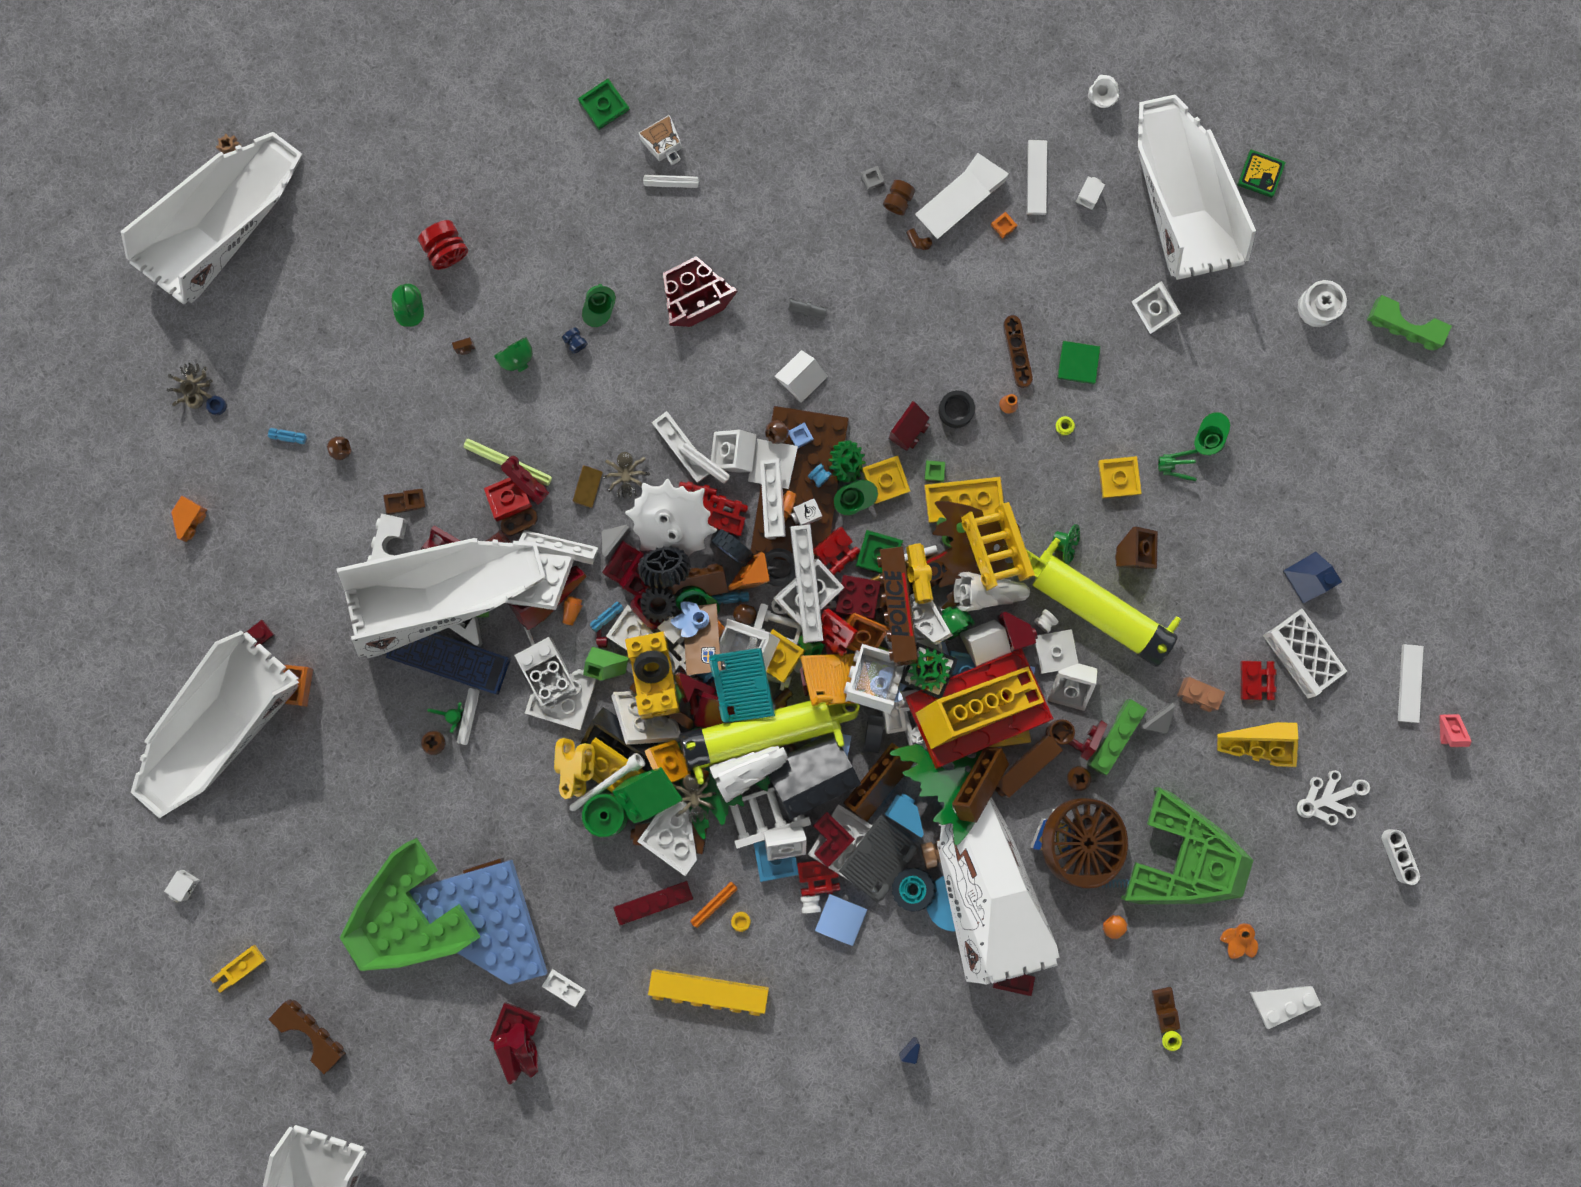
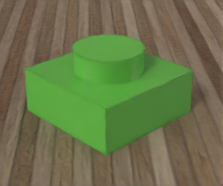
(934, 471)

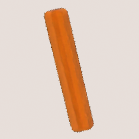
(714, 904)

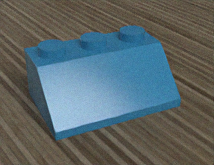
(905, 813)

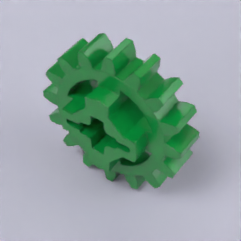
(846, 461)
(935, 662)

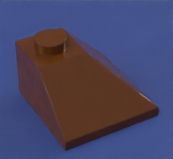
(1138, 549)

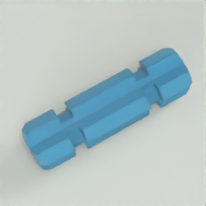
(288, 436)
(732, 597)
(606, 616)

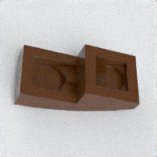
(404, 501)
(1165, 1009)

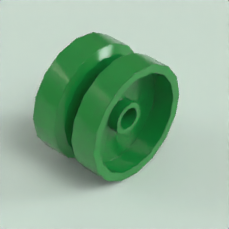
(598, 824)

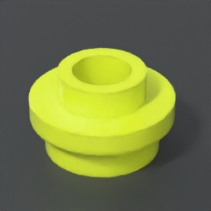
(1071, 425)
(1172, 1046)

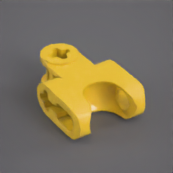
(573, 767)

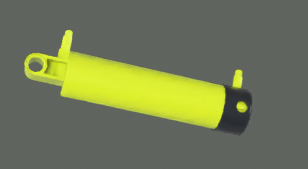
(1102, 608)
(738, 738)

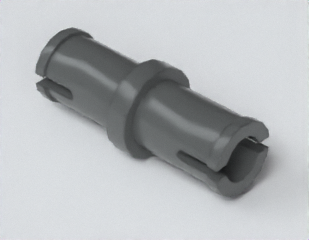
(807, 308)

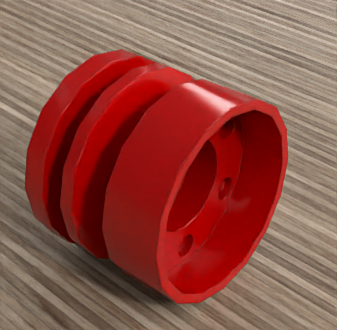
(442, 244)

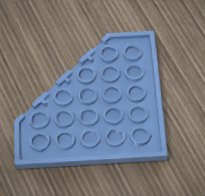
(498, 913)

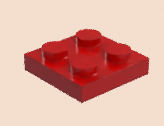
(506, 499)

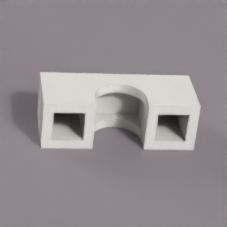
(388, 528)

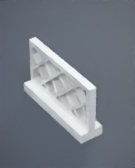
(1295, 665)

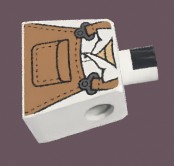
(662, 140)

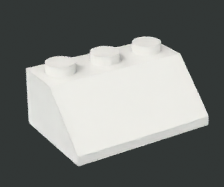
(827, 588)

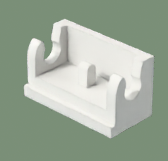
(563, 988)

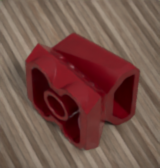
(516, 1053)

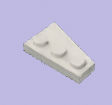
(929, 621)
(1284, 1004)

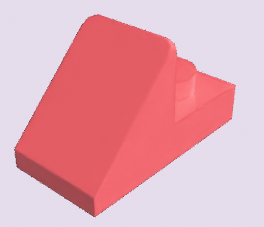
(1453, 731)

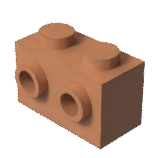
(1200, 693)

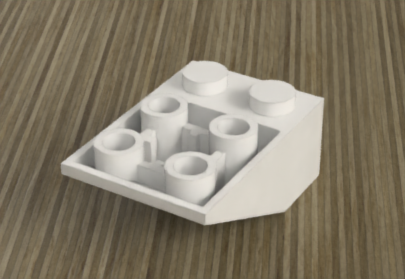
(545, 671)

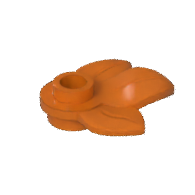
(1240, 944)

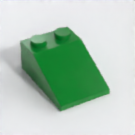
(646, 795)

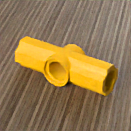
(919, 573)

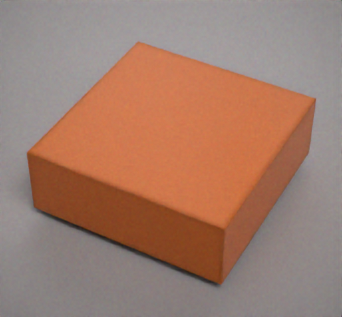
(1004, 225)

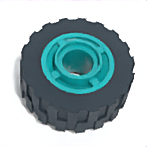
(902, 893)

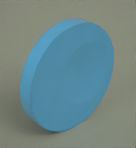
(940, 909)

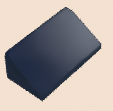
(910, 1051)

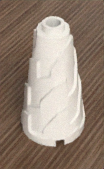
(973, 594)
(739, 774)

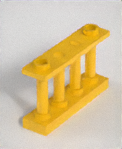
(1012, 536)

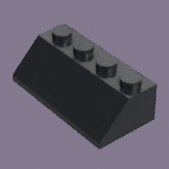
(607, 729)

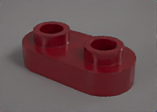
(636, 607)

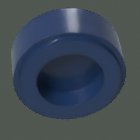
(216, 405)

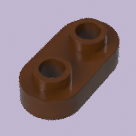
(519, 522)

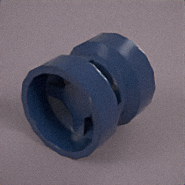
(574, 340)

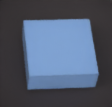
(800, 435)

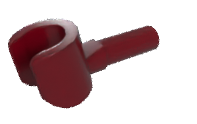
(601, 641)

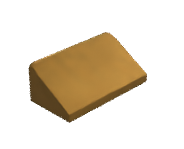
(587, 486)

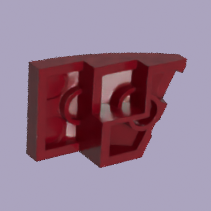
(624, 569)
(708, 711)

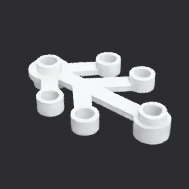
(1328, 799)

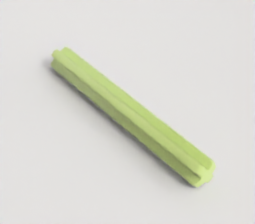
(500, 459)

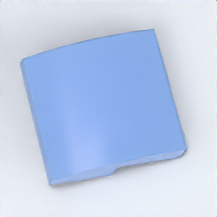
(841, 920)

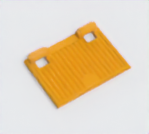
(829, 676)

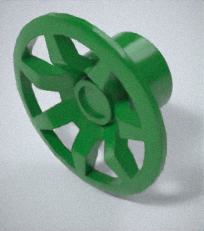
(1067, 542)

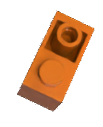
(186, 517)

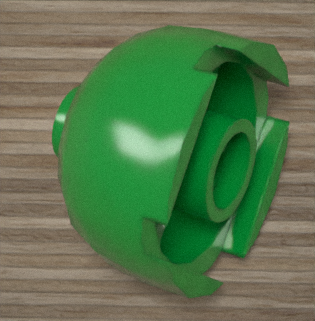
(515, 356)
(956, 621)

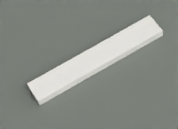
(806, 583)

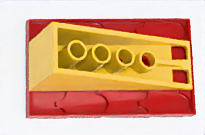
(980, 708)

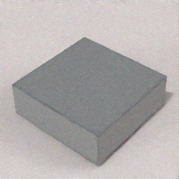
(872, 178)

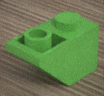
(604, 664)

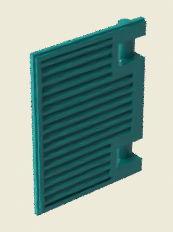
(742, 685)

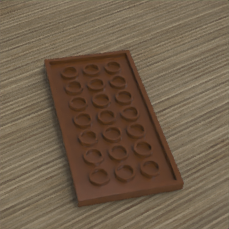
(826, 432)

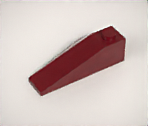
(532, 616)

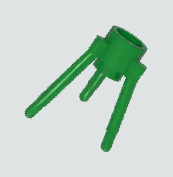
(1167, 463)
(452, 716)

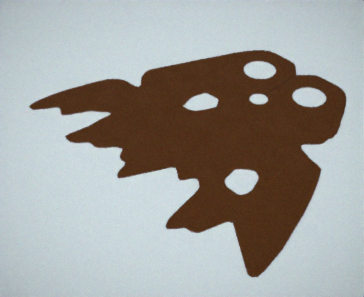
(961, 556)

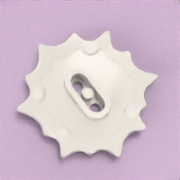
(685, 515)

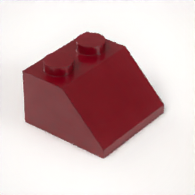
(909, 427)
(1019, 632)

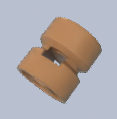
(930, 854)

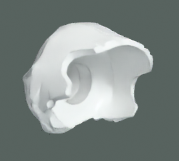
(1104, 91)

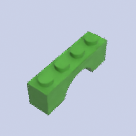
(1388, 315)
(1118, 736)

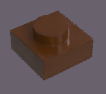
(463, 346)

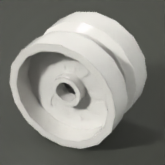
(1322, 303)

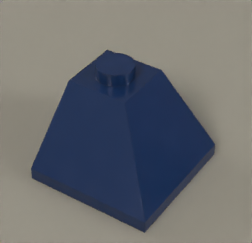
(1312, 577)

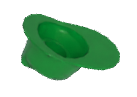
(407, 305)
(598, 305)
(1212, 434)
(855, 497)
(696, 595)

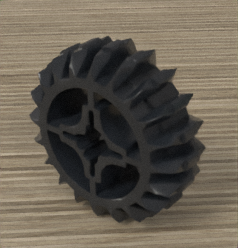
(664, 567)

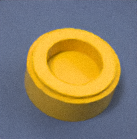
(740, 921)

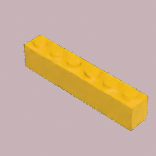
(708, 991)

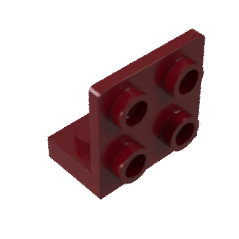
(858, 597)

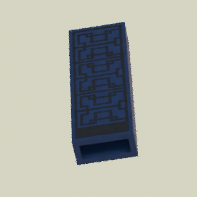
(454, 661)

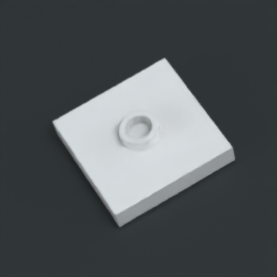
(1055, 651)

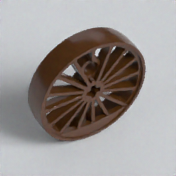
(1088, 851)

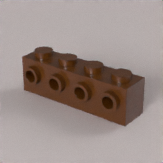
(877, 784)
(980, 784)

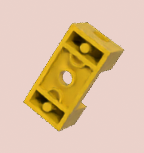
(659, 697)

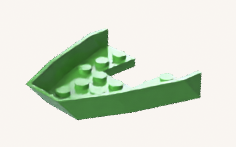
(1208, 863)
(390, 927)

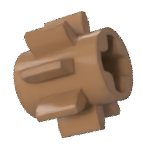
(225, 141)

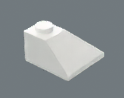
(1074, 686)

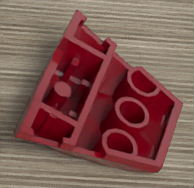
(695, 293)

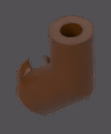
(917, 242)
(781, 699)

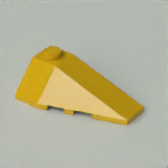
(1270, 742)

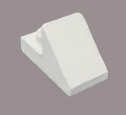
(471, 632)

